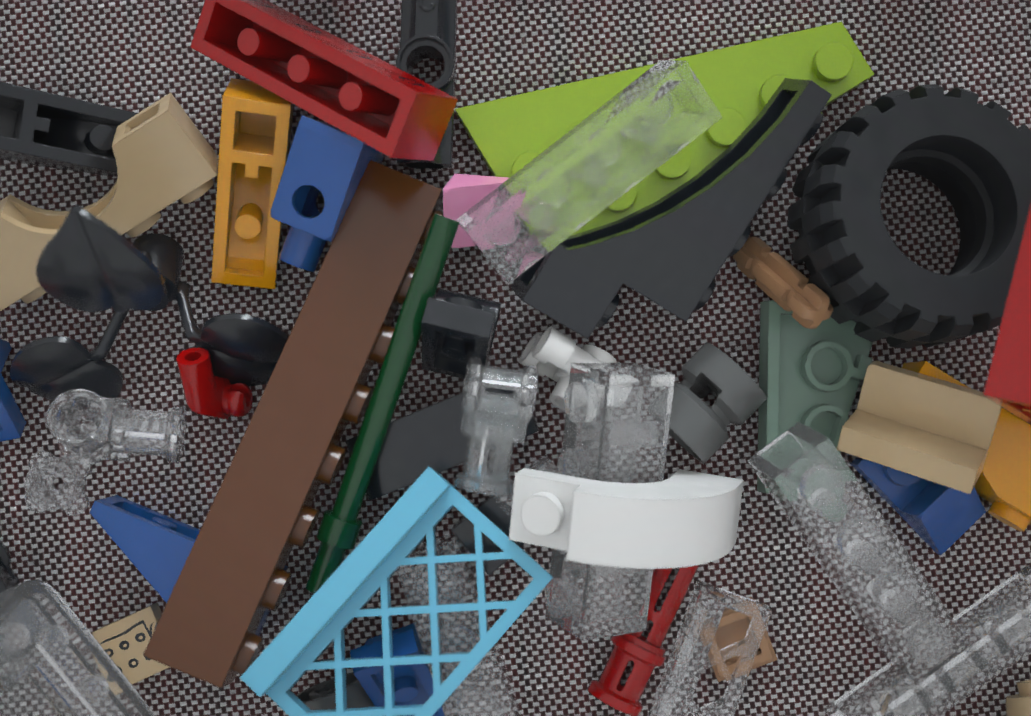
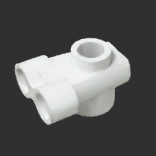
(553, 358)

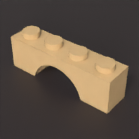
(157, 163)

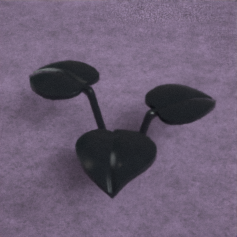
(99, 269)

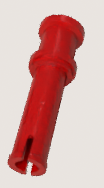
(642, 650)

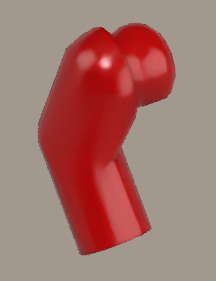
(209, 393)

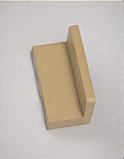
(921, 426)

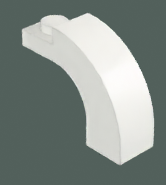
(628, 524)

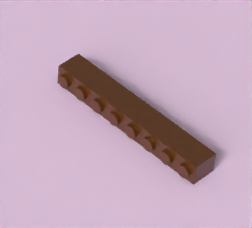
(296, 432)

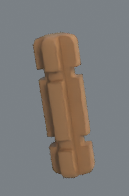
(783, 283)

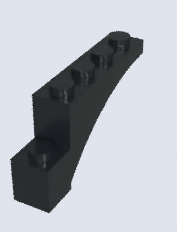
(685, 237)

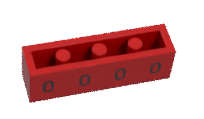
(326, 76)

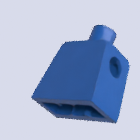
(318, 162)

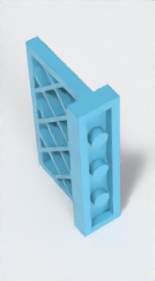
(367, 572)

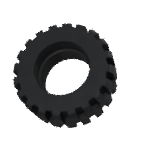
(843, 240)

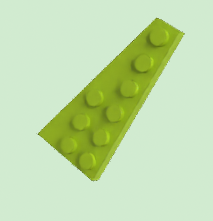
(736, 78)

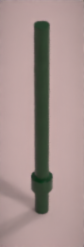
(340, 525)

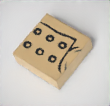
(127, 641)

